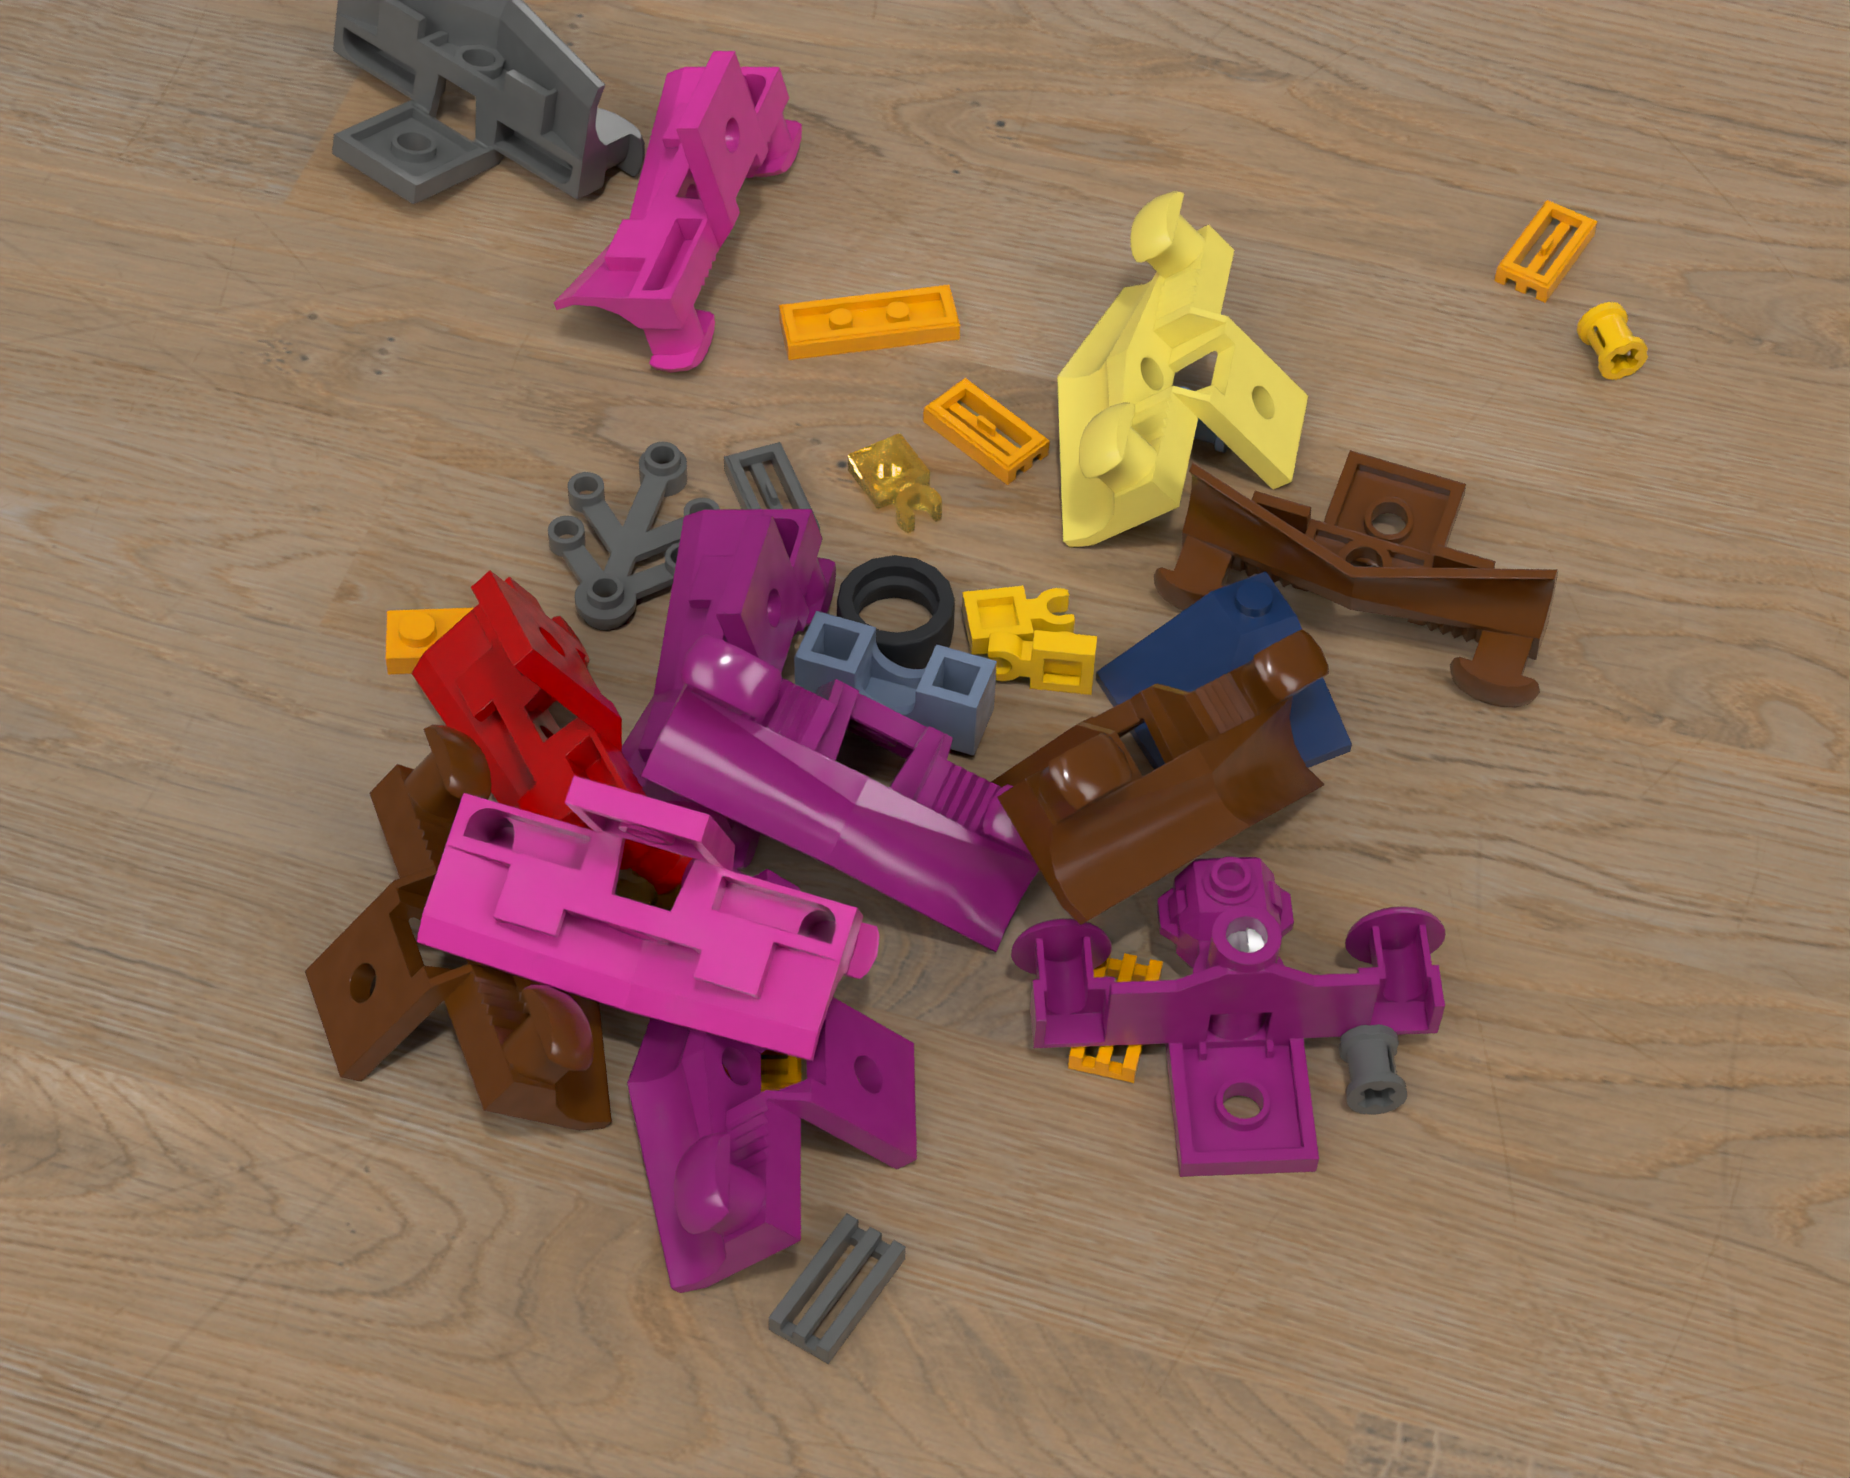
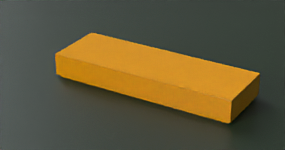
(869, 322)

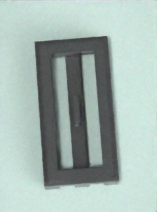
(782, 466)
(866, 1244)

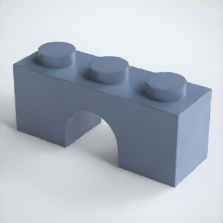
(949, 694)

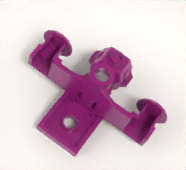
(1240, 1012)

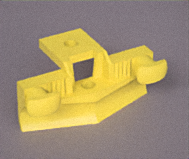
(1122, 420)

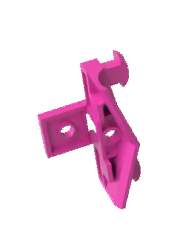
(704, 142)
(723, 962)

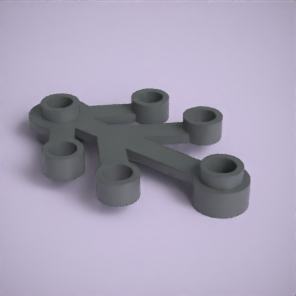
(610, 596)

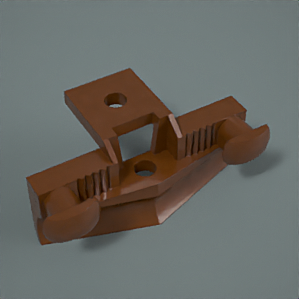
(1373, 571)
(1227, 765)
(525, 1043)

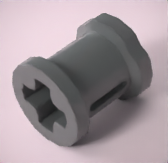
(1372, 1069)

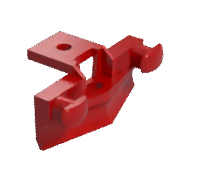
(495, 684)

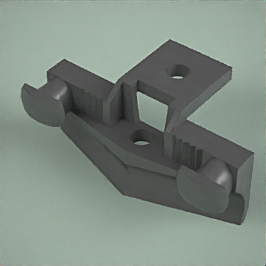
(528, 86)

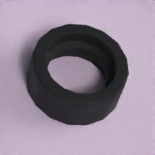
(903, 579)

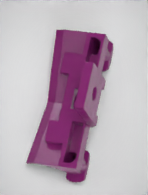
(749, 583)
(767, 761)
(730, 1156)

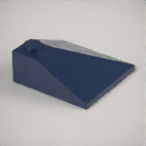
(1214, 639)

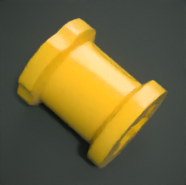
(1612, 340)

